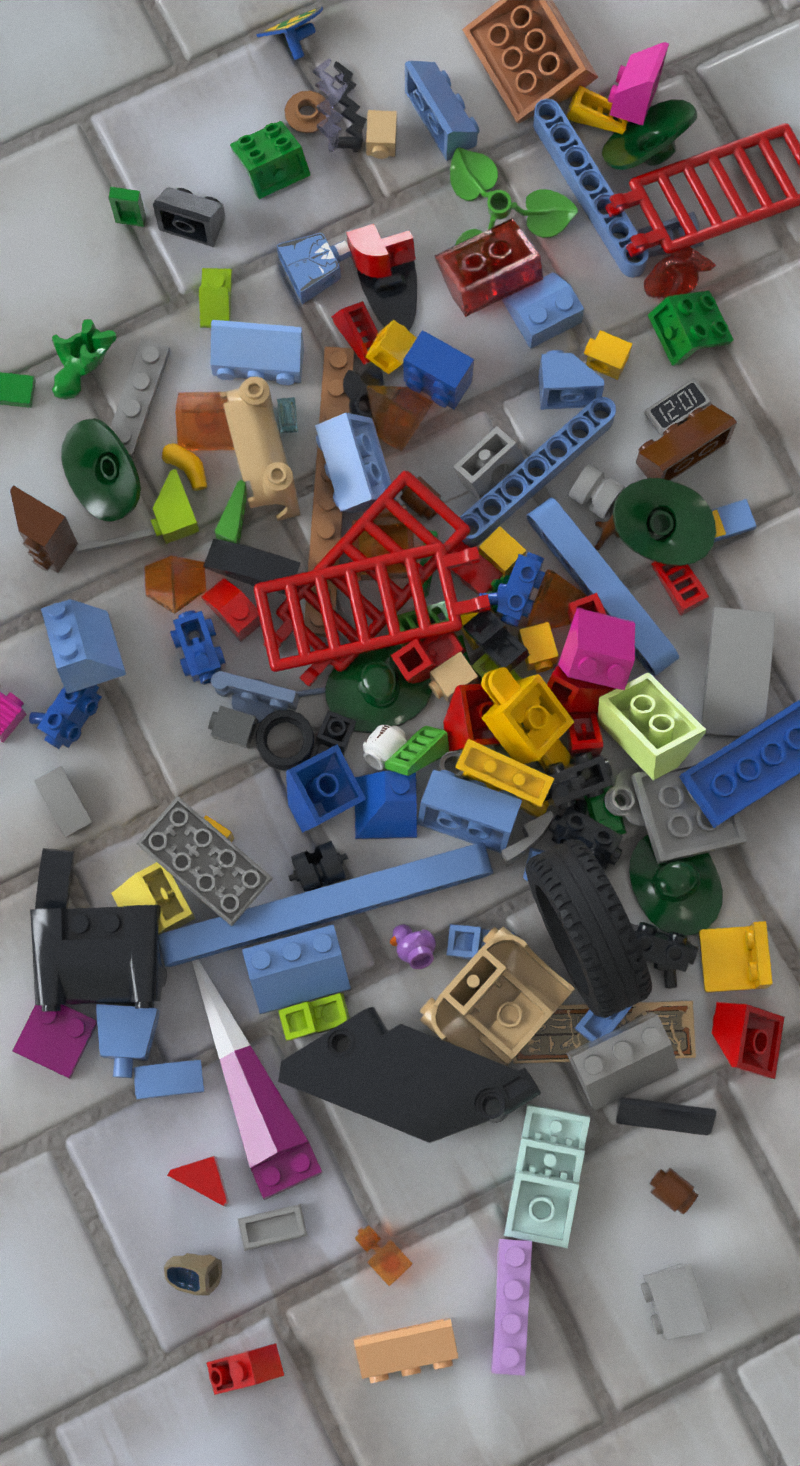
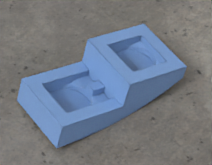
(465, 941)
(168, 1079)

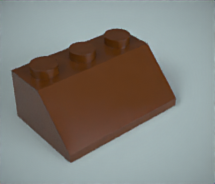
(686, 443)
(43, 531)

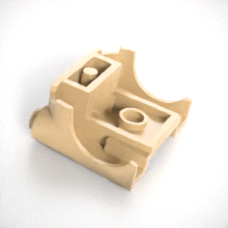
(260, 446)
(497, 999)

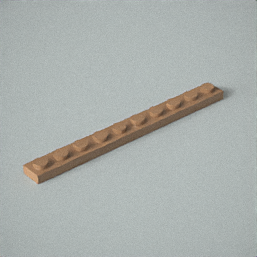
(326, 516)

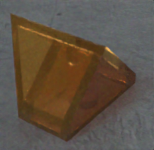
(397, 413)
(175, 582)
(553, 601)

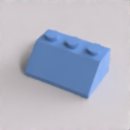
(440, 107)
(82, 644)
(468, 810)
(296, 969)

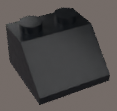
(189, 215)

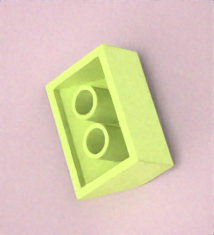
(649, 725)

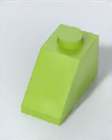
(173, 511)

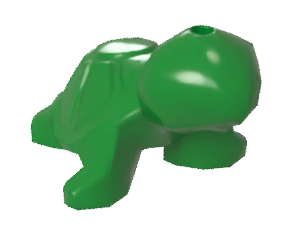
(79, 356)

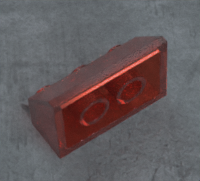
(489, 267)

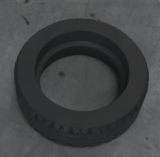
(589, 928)

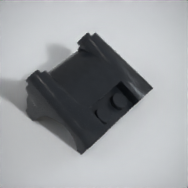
(97, 956)

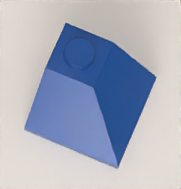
(321, 788)
(388, 806)

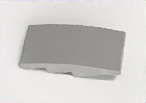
(737, 671)

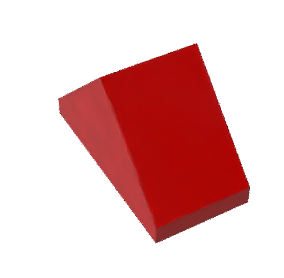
(584, 734)
(204, 1178)

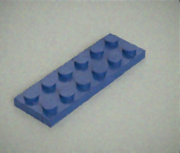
(747, 767)

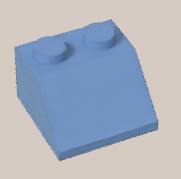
(544, 309)
(567, 381)

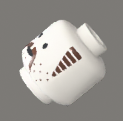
(382, 745)

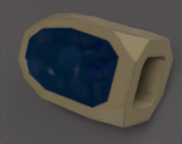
(194, 1273)

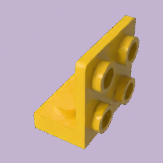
(735, 958)

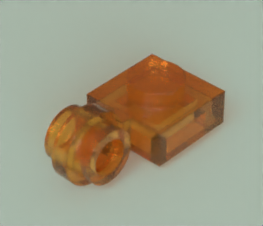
(387, 1261)

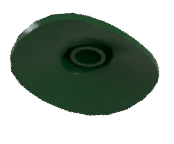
(652, 141)
(100, 470)
(664, 521)
(375, 692)
(676, 894)

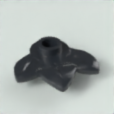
(356, 390)

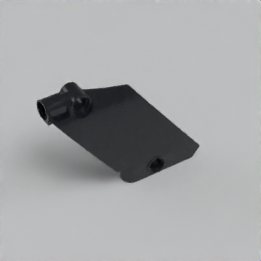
(406, 1078)

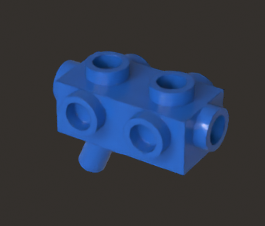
(514, 597)
(200, 655)
(67, 716)

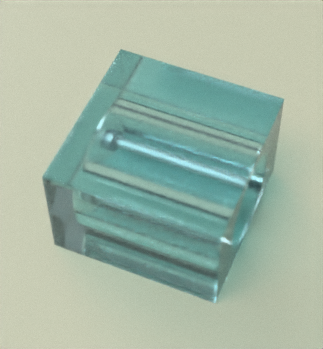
(287, 415)

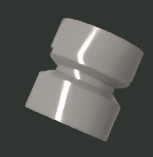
(596, 491)

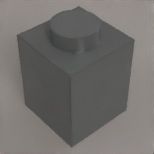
(233, 726)

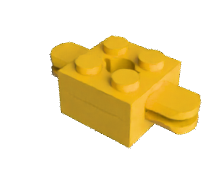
(536, 707)

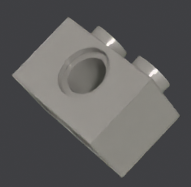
(488, 462)

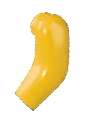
(187, 462)

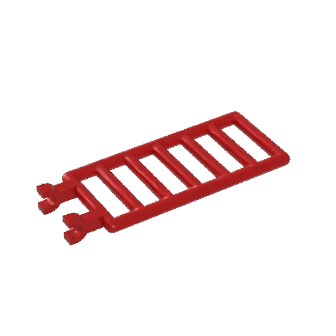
(660, 236)
(346, 546)
(366, 643)

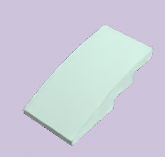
(547, 1176)

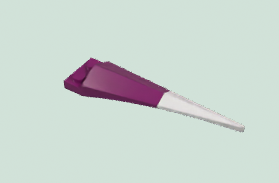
(270, 1134)

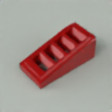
(348, 328)
(683, 606)

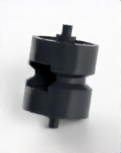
(318, 867)

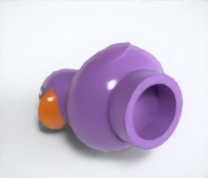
(414, 947)

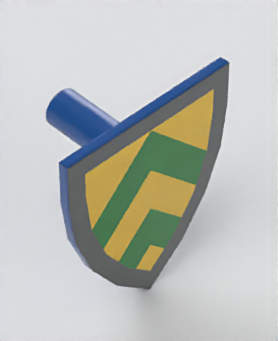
(295, 36)

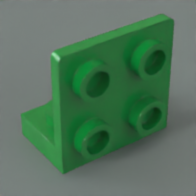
(271, 158)
(689, 324)

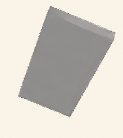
(204, 861)

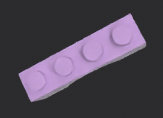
(511, 1307)

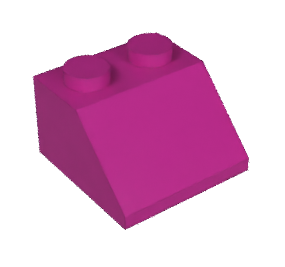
(637, 84)
(599, 649)

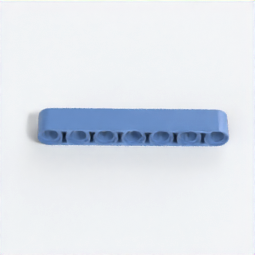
(586, 175)
(541, 459)
(596, 576)

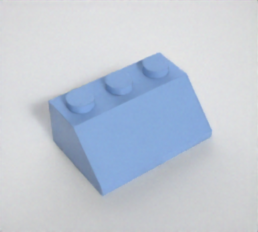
(256, 351)
(353, 461)

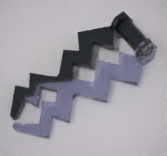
(328, 126)

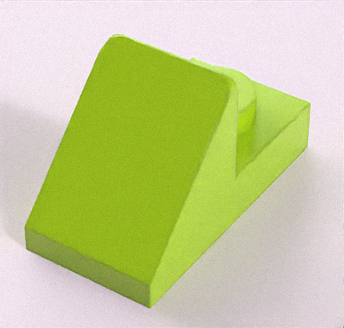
(215, 295)

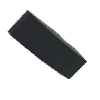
(248, 563)

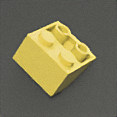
(156, 887)

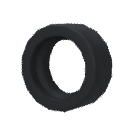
(274, 719)

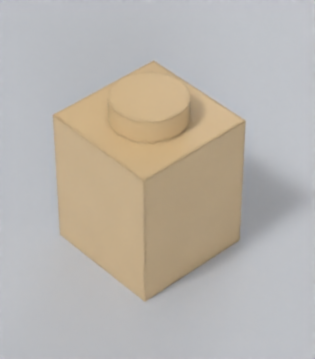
(381, 133)
(451, 674)

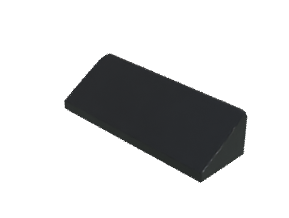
(665, 1116)

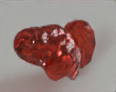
(676, 273)

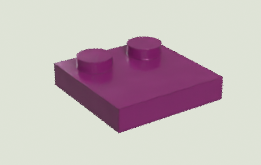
(55, 1038)

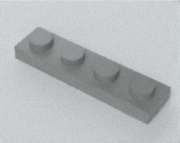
(139, 393)

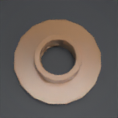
(303, 123)

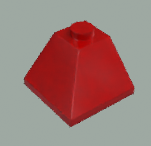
(464, 717)
(748, 1037)

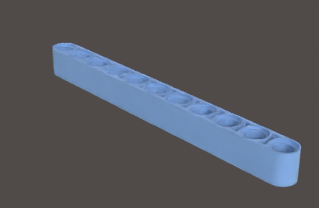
(326, 904)

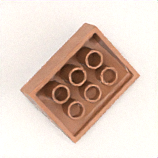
(529, 54)

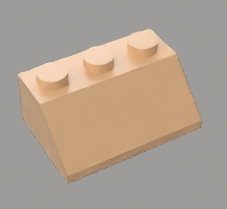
(406, 1350)

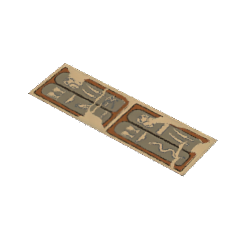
(559, 1031)

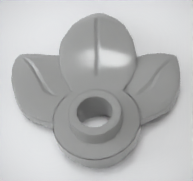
(626, 793)

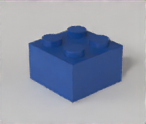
(438, 370)

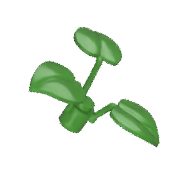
(476, 173)

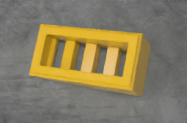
(587, 109)

